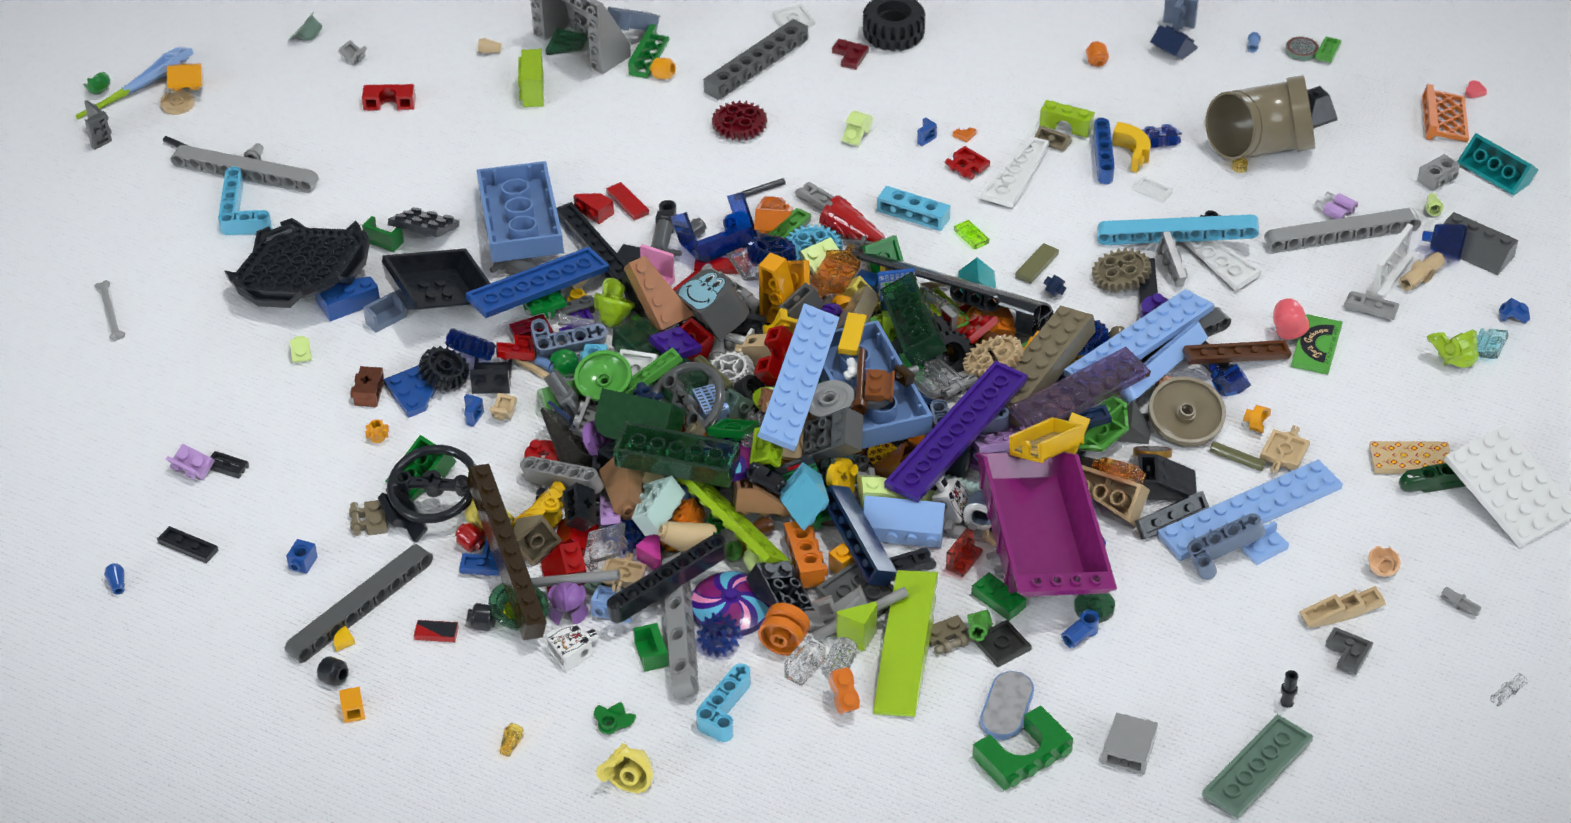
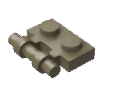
(375, 518)
(948, 630)

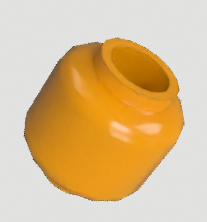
(663, 68)

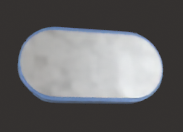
(1006, 705)

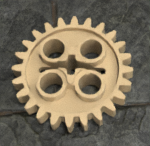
(1005, 350)

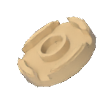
(177, 102)

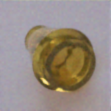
(511, 738)

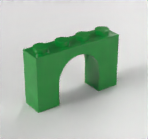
(1010, 769)

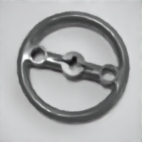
(671, 382)

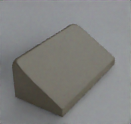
(1056, 139)

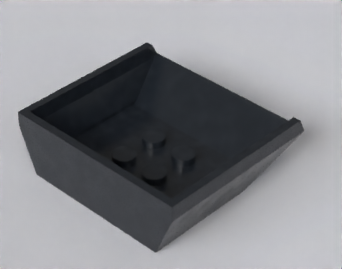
(433, 277)

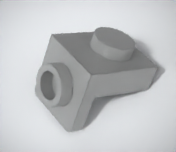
(352, 52)

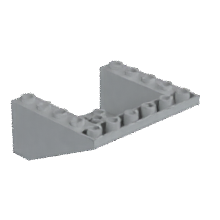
(606, 40)

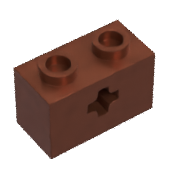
(368, 386)

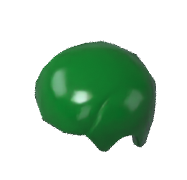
(98, 83)
(565, 362)

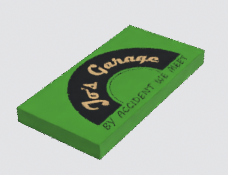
(1318, 345)

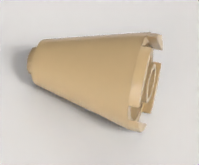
(684, 534)

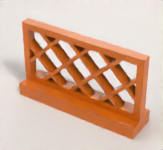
(1432, 113)

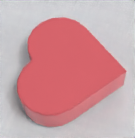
(1475, 89)

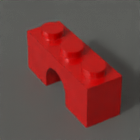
(376, 95)
(768, 367)

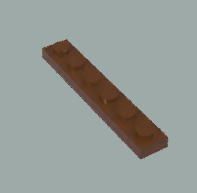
(1236, 352)

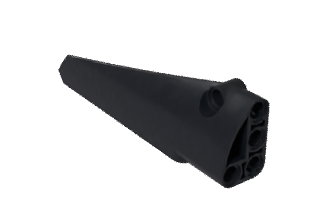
(1030, 313)

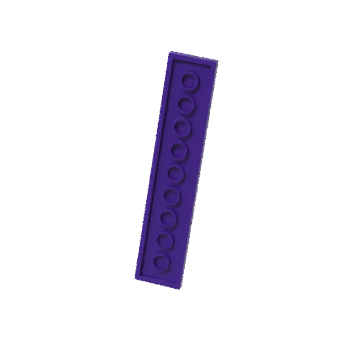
(956, 431)

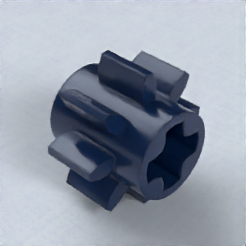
(1054, 285)

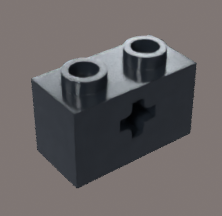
(580, 507)

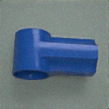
(1084, 627)

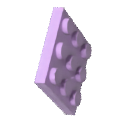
(995, 441)

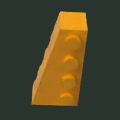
(774, 285)

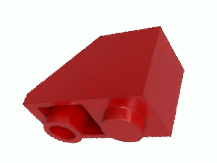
(594, 206)

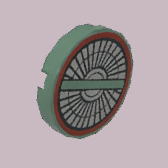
(1301, 48)

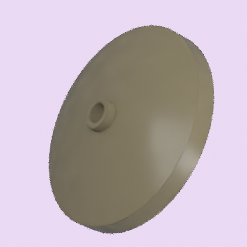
(1186, 411)

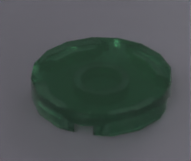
(1101, 603)

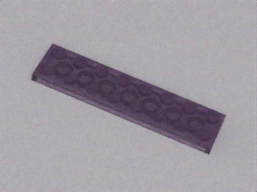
(1082, 389)

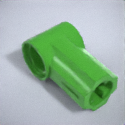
(979, 624)

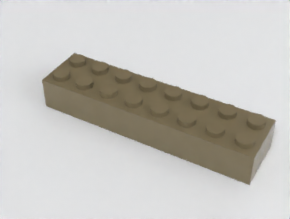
(1052, 352)

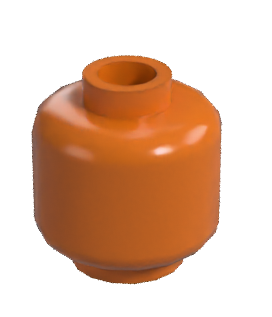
(1097, 53)

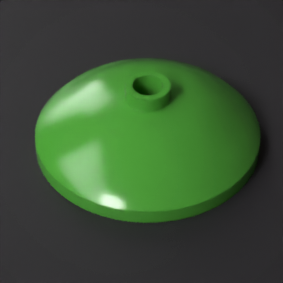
(602, 367)

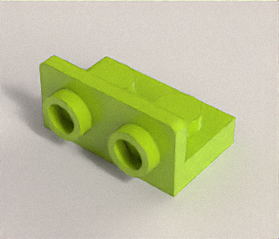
(765, 451)

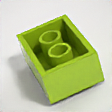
(531, 78)

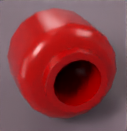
(470, 537)

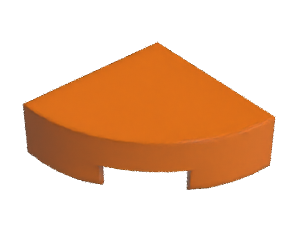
(965, 134)

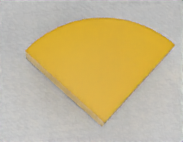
(343, 639)

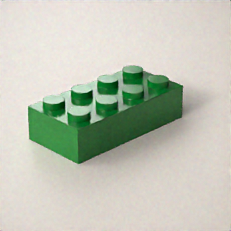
(996, 596)

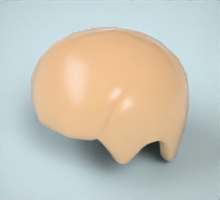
(1384, 561)

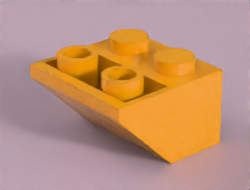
(185, 76)

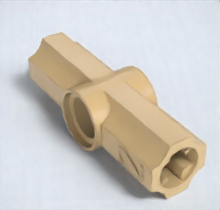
(1422, 271)

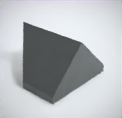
(1138, 427)

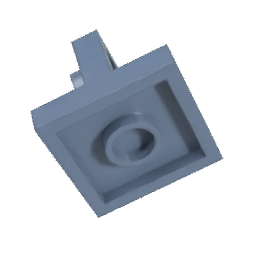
(1181, 13)

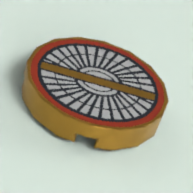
(1158, 450)

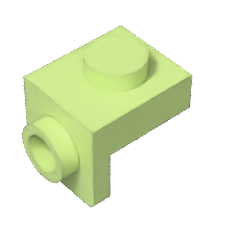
(300, 349)

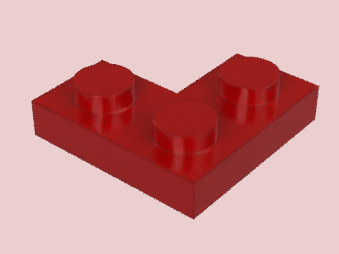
(521, 349)

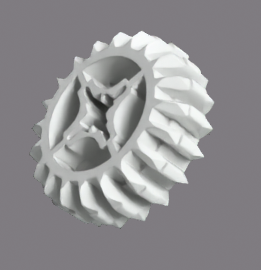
(733, 366)

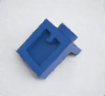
(927, 132)
(473, 409)

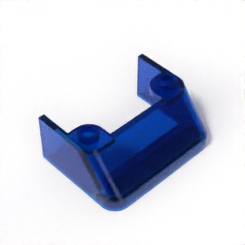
(737, 233)

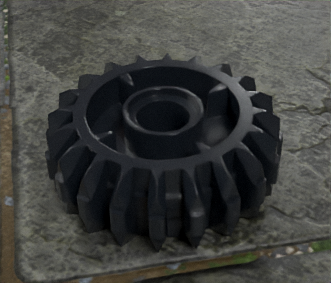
(443, 369)

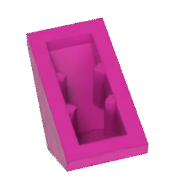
(649, 551)

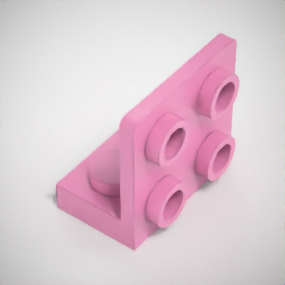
(661, 260)

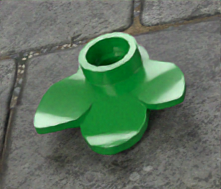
(613, 718)

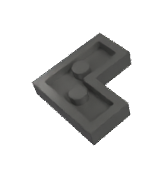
(1354, 649)

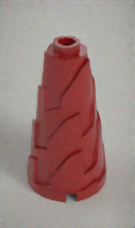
(848, 221)

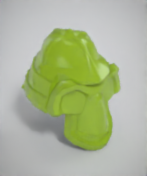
(612, 304)
(1459, 350)

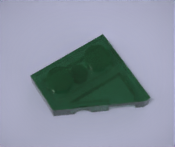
(565, 41)

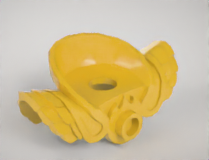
(547, 505)

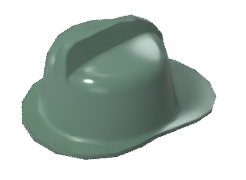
(309, 29)

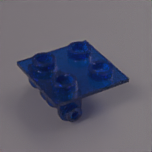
(1165, 132)

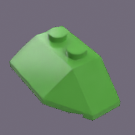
(1103, 436)

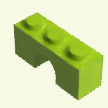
(1080, 119)

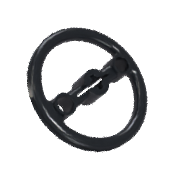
(431, 482)

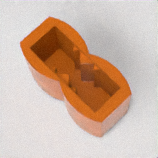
(842, 685)

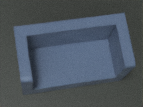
(384, 312)

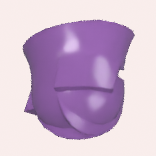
(567, 597)

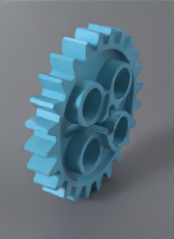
(802, 237)

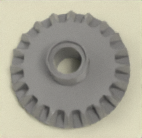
(831, 397)

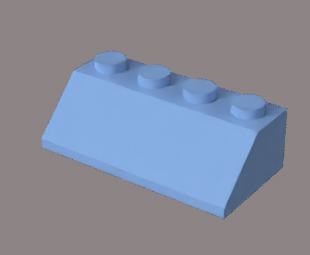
(906, 521)

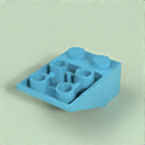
(804, 495)

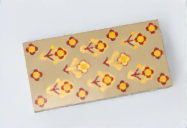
(1401, 456)

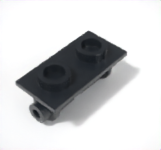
(771, 483)

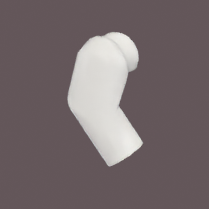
(852, 369)

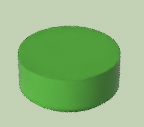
(734, 551)

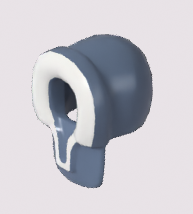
(976, 511)

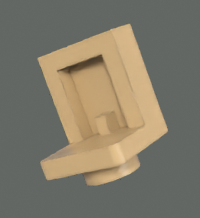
(503, 407)

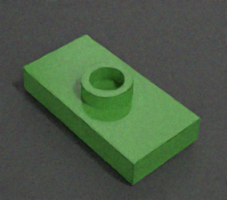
(1328, 49)

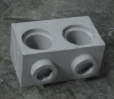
(1438, 172)

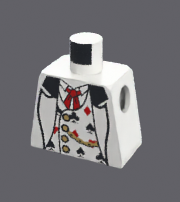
(955, 497)
(570, 645)

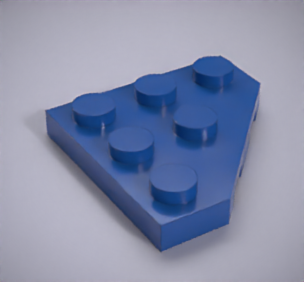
(410, 391)

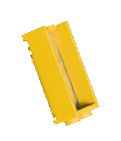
(1046, 439)

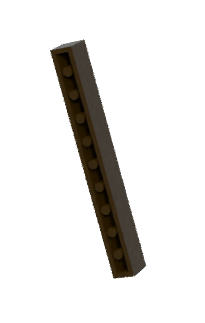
(506, 552)

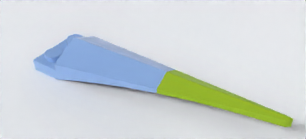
(152, 74)

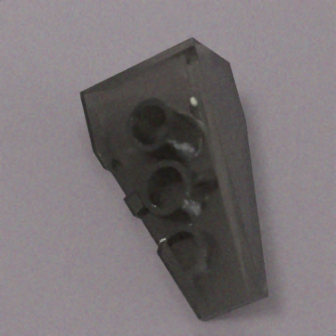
(567, 445)

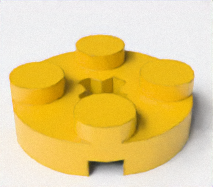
(842, 473)

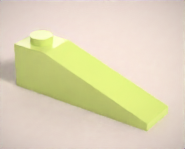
(874, 486)

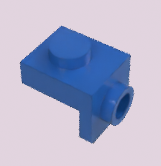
(1515, 309)

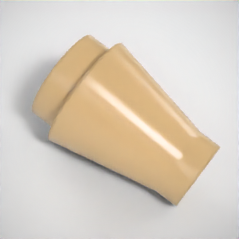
(488, 46)

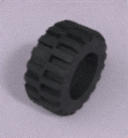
(894, 24)

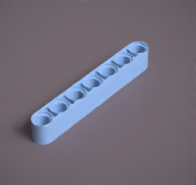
(1166, 359)

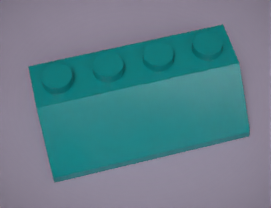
(1497, 165)

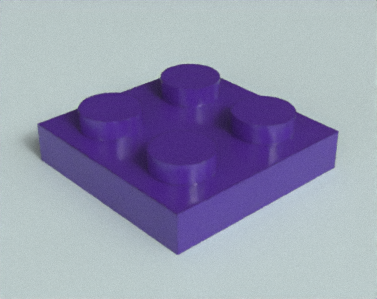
(678, 339)

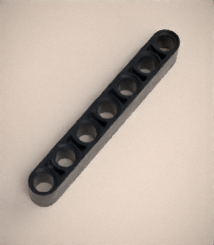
(667, 578)

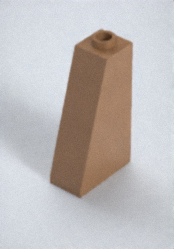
(622, 487)

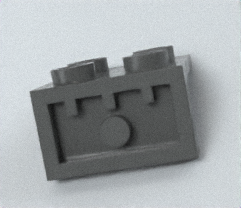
(97, 126)

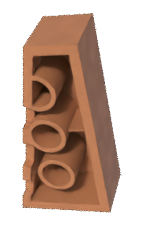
(656, 296)

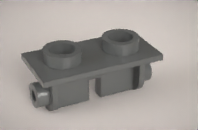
(583, 302)

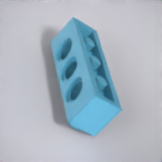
(913, 208)

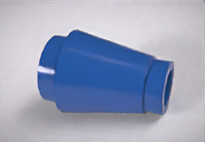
(115, 577)

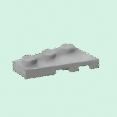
(1172, 258)

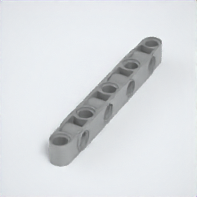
(681, 639)

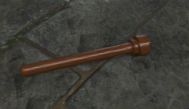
(859, 404)

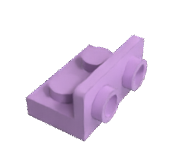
(191, 461)

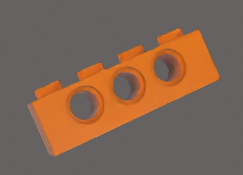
(805, 554)

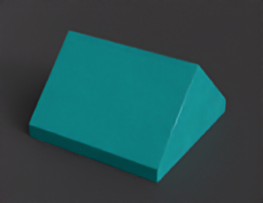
(978, 272)

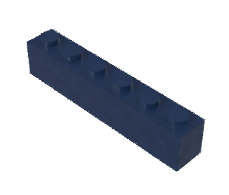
(859, 536)

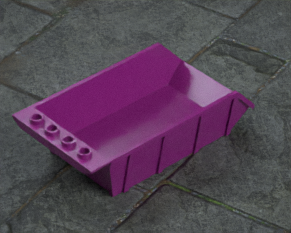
(1044, 525)

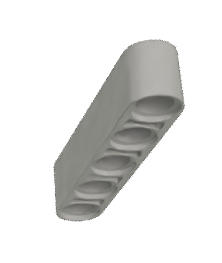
(546, 471)

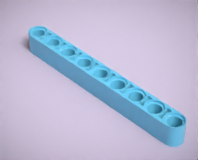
(1182, 229)

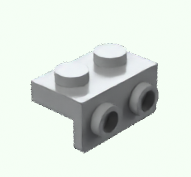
(587, 414)

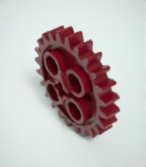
(739, 120)

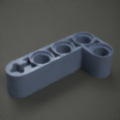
(633, 19)
(568, 336)
(939, 409)
(1223, 541)

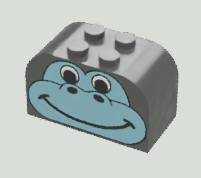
(714, 302)

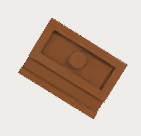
(879, 385)

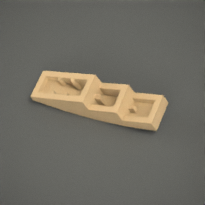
(1342, 608)

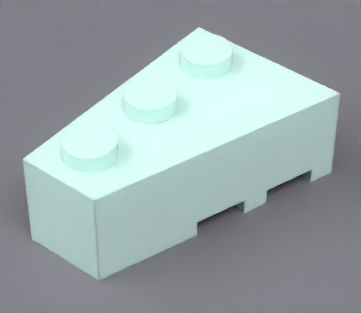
(657, 504)

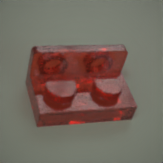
(963, 553)

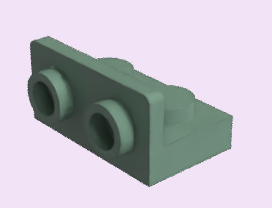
(738, 404)

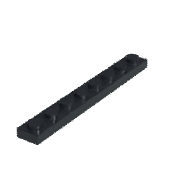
(591, 238)

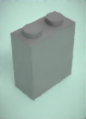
(1130, 743)

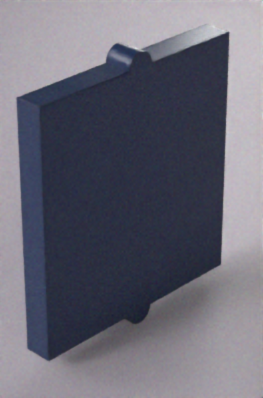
(562, 414)

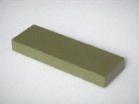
(1037, 263)

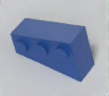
(348, 298)

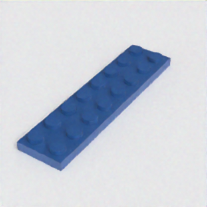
(537, 282)

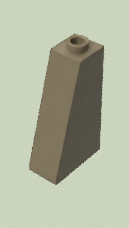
(862, 302)

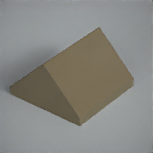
(535, 537)

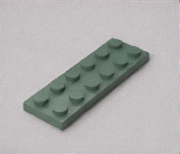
(1257, 766)

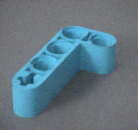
(713, 712)

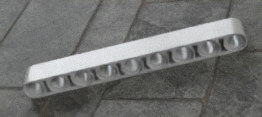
(251, 169)
(1341, 230)

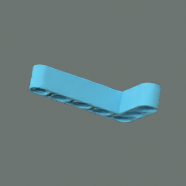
(231, 219)

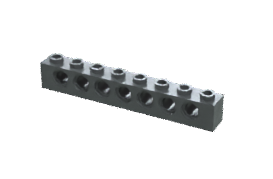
(755, 59)

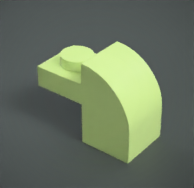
(857, 125)

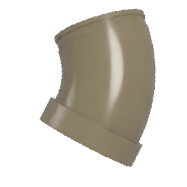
(1274, 118)

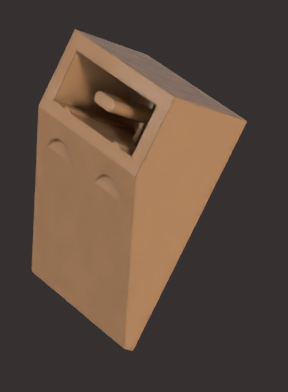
(755, 499)

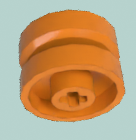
(783, 628)

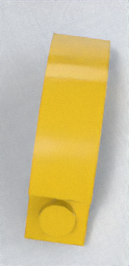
(1135, 140)

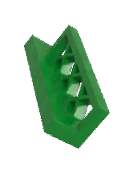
(643, 53)

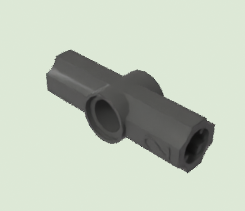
(563, 394)

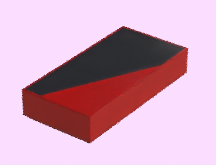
(436, 631)

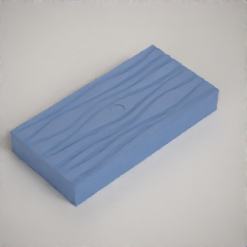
(519, 211)
(898, 420)

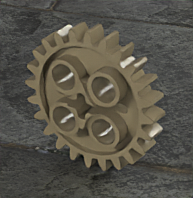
(1121, 270)

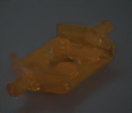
(837, 263)
(1119, 469)

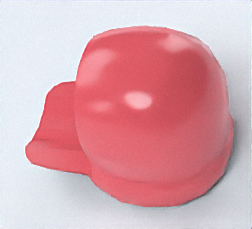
(1290, 319)

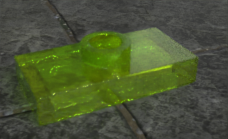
(971, 234)

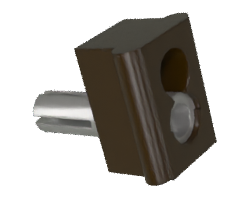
(905, 375)

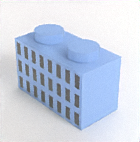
(705, 397)

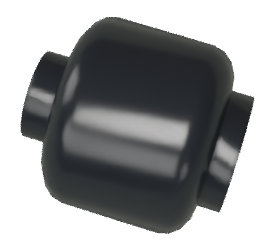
(480, 617)
(332, 671)

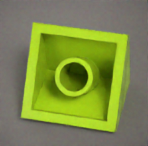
(857, 624)

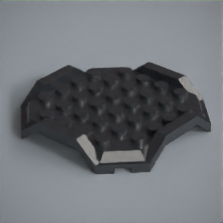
(299, 262)

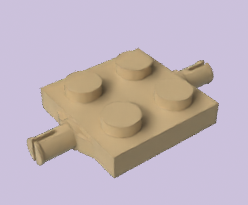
(1285, 449)
(629, 571)

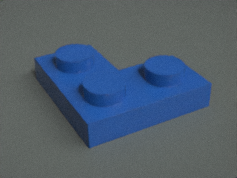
(479, 563)

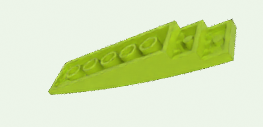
(906, 644)

